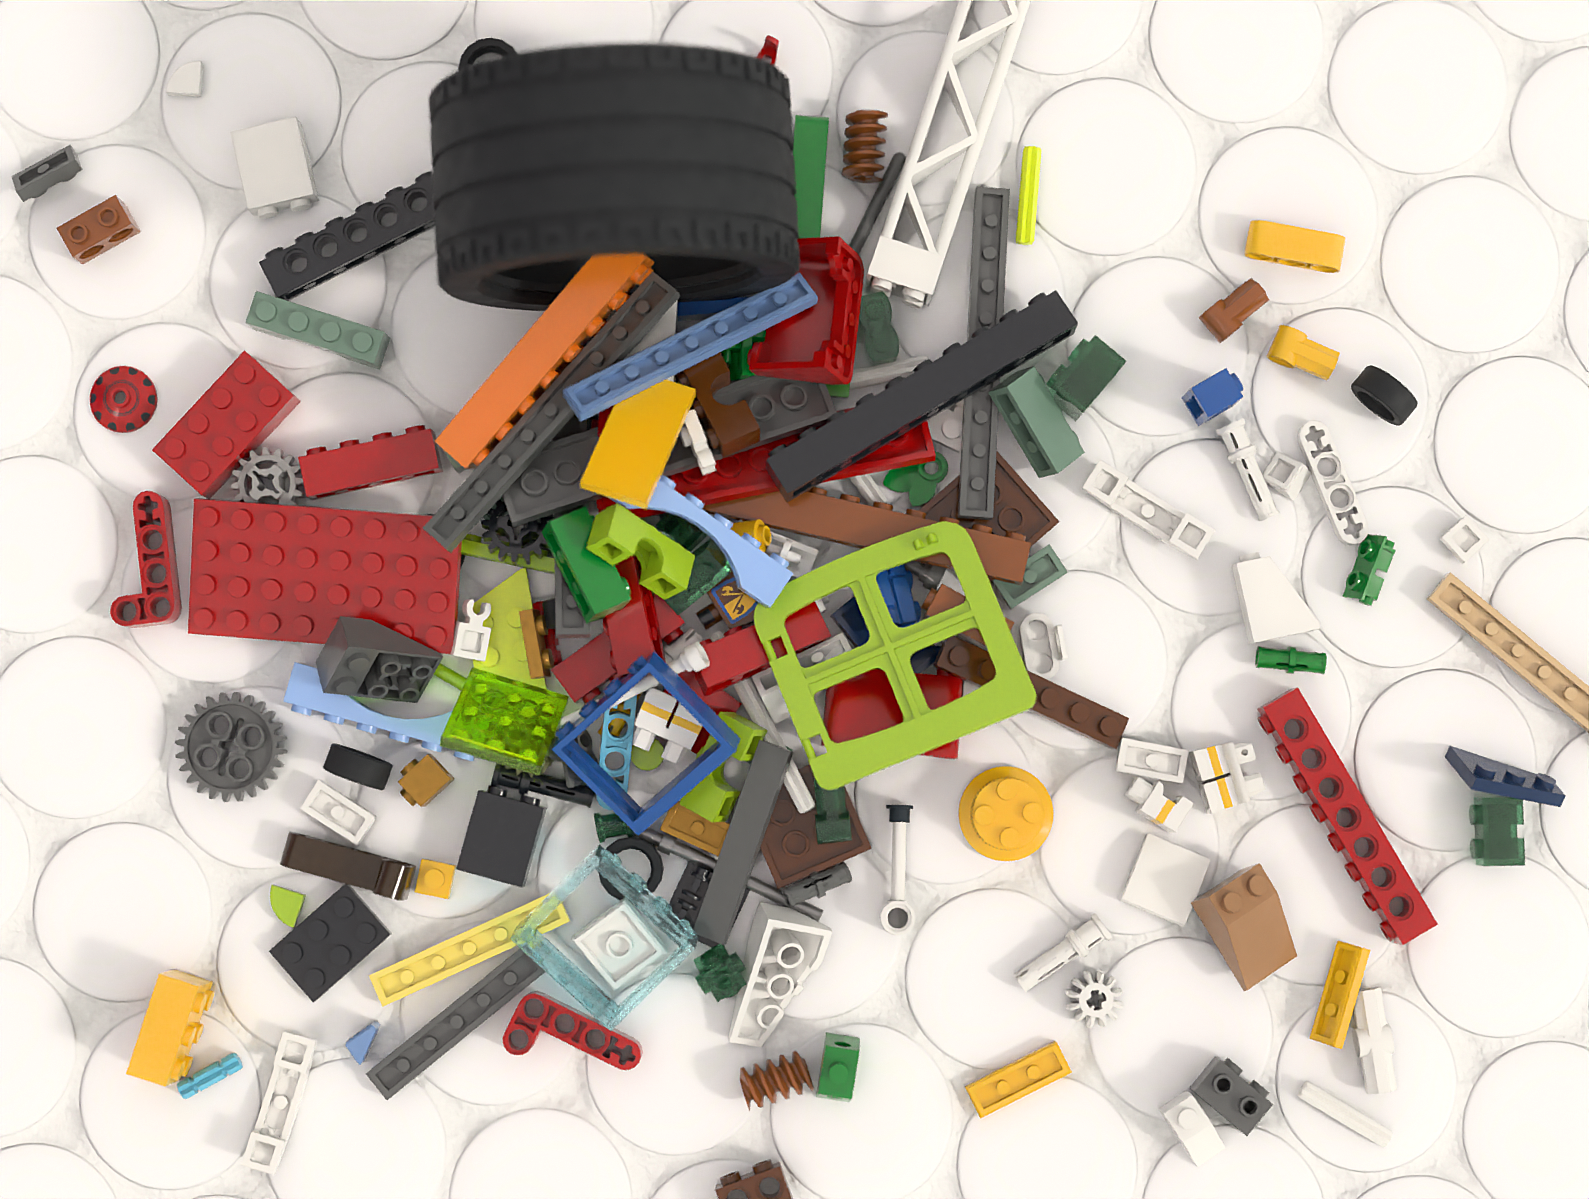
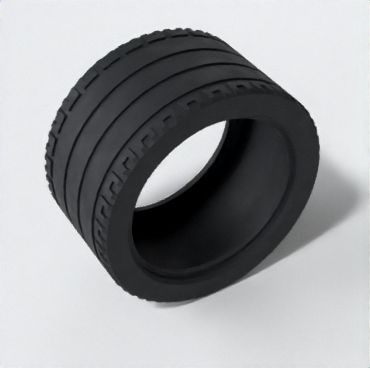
(613, 156)

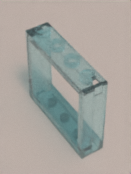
(568, 974)

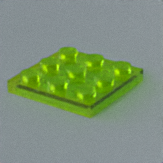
(504, 721)

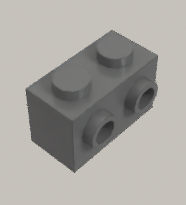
(1231, 1095)

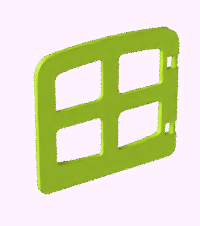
(891, 651)

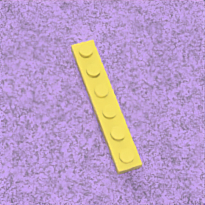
(458, 953)

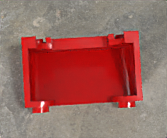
(822, 339)
(869, 706)

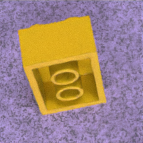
(170, 1028)

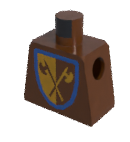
(728, 605)

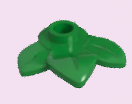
(916, 480)

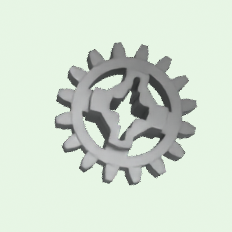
(276, 473)

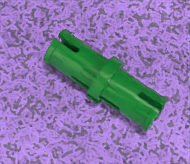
(1290, 660)

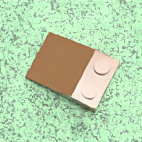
(1247, 925)

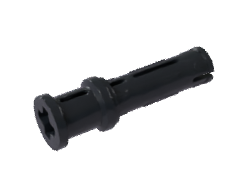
(543, 785)

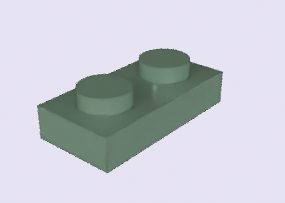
(1041, 570)

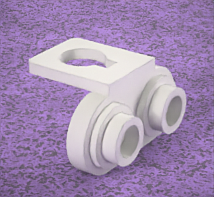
(1042, 645)

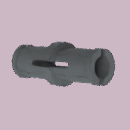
(816, 884)

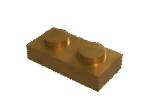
(539, 658)
(695, 829)

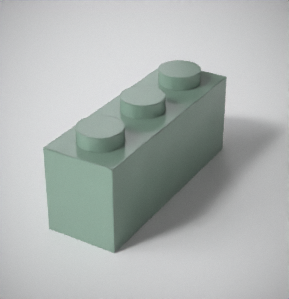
(1036, 422)

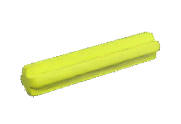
(1028, 195)

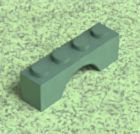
(318, 329)

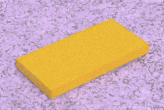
(638, 443)

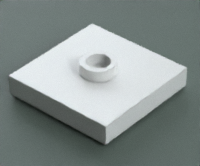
(619, 943)

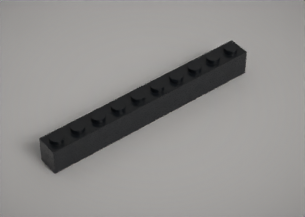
(920, 395)

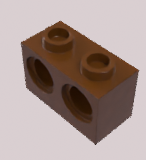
(750, 1182)

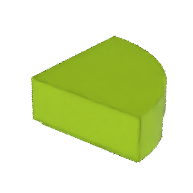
(286, 904)

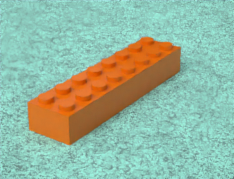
(542, 355)

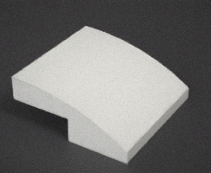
(1165, 880)

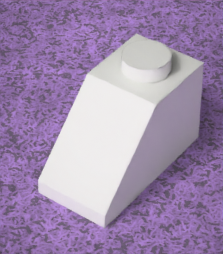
(1192, 1128)

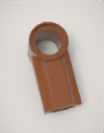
(1228, 314)

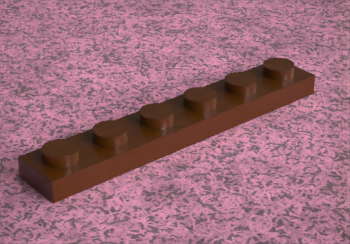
(1052, 700)

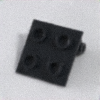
(690, 895)

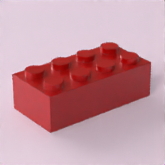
(226, 425)

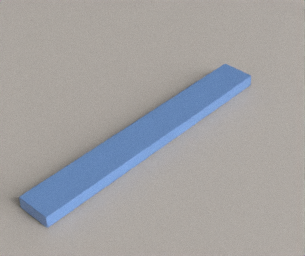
(689, 347)

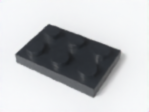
(330, 942)

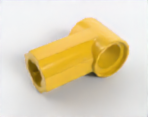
(1294, 350)

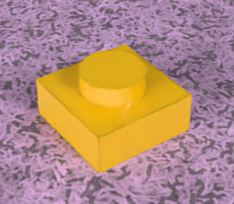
(435, 878)

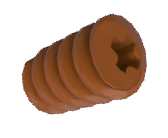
(862, 145)
(775, 1080)

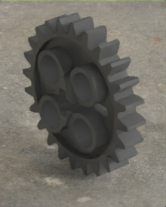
(202, 735)

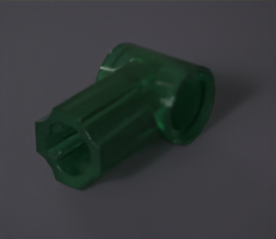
(831, 817)

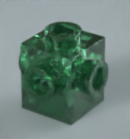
(720, 972)

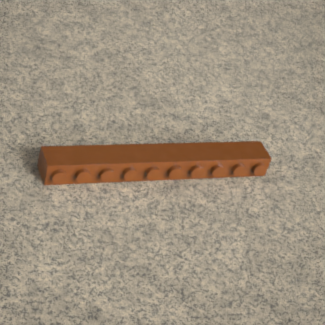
(862, 525)

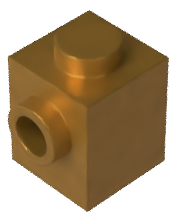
(423, 780)

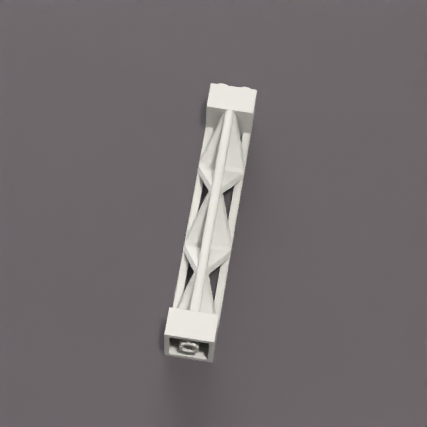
(904, 268)

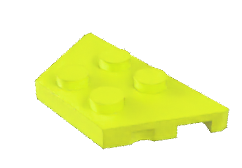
(506, 645)

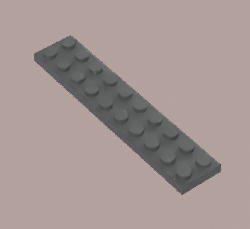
(555, 475)

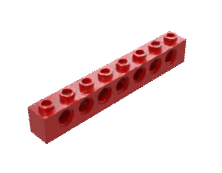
(1415, 916)

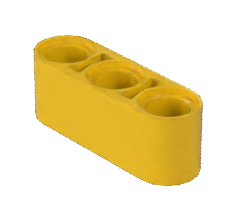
(1294, 246)

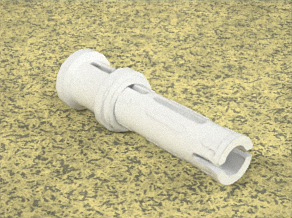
(1242, 454)
(1076, 944)

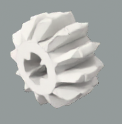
(1105, 1004)

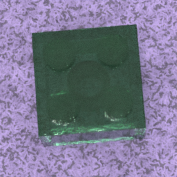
(1084, 379)

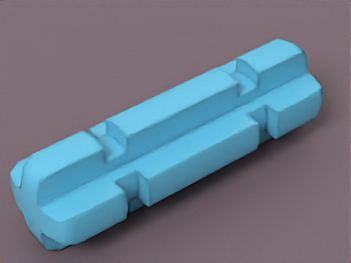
(209, 1075)

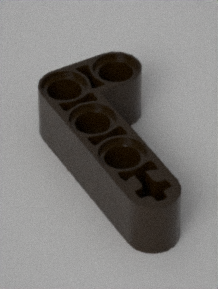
(348, 865)

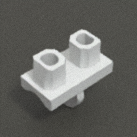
(799, 556)

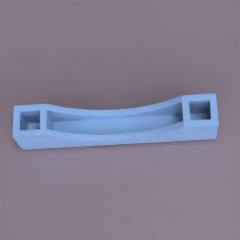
(754, 571)
(306, 694)

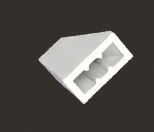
(1269, 601)

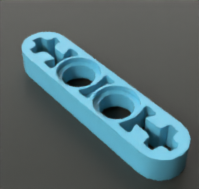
(620, 744)

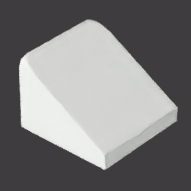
(1286, 475)

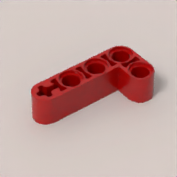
(148, 560)
(577, 1037)

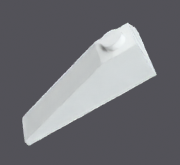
(777, 960)

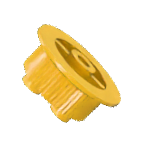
(1005, 813)

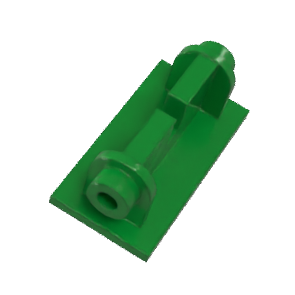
(1373, 555)

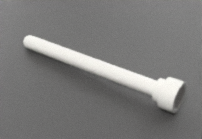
(691, 659)

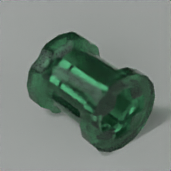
(610, 826)

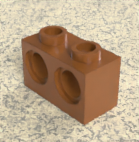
(98, 229)

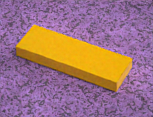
(1339, 994)
(1018, 1079)

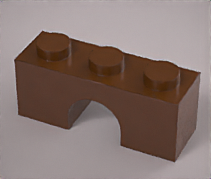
(728, 426)

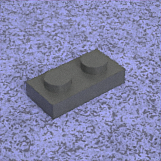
(46, 173)

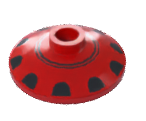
(139, 401)

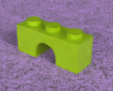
(663, 562)
(713, 795)

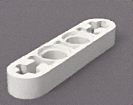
(1338, 480)

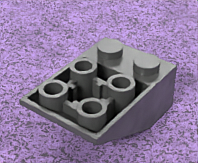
(374, 662)

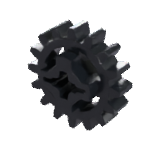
(502, 525)

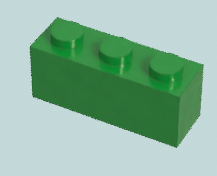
(590, 578)

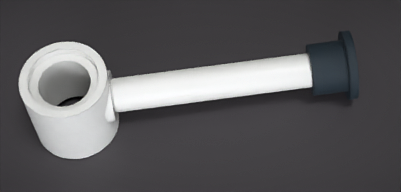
(899, 816)

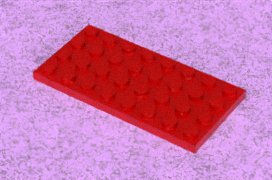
(300, 568)

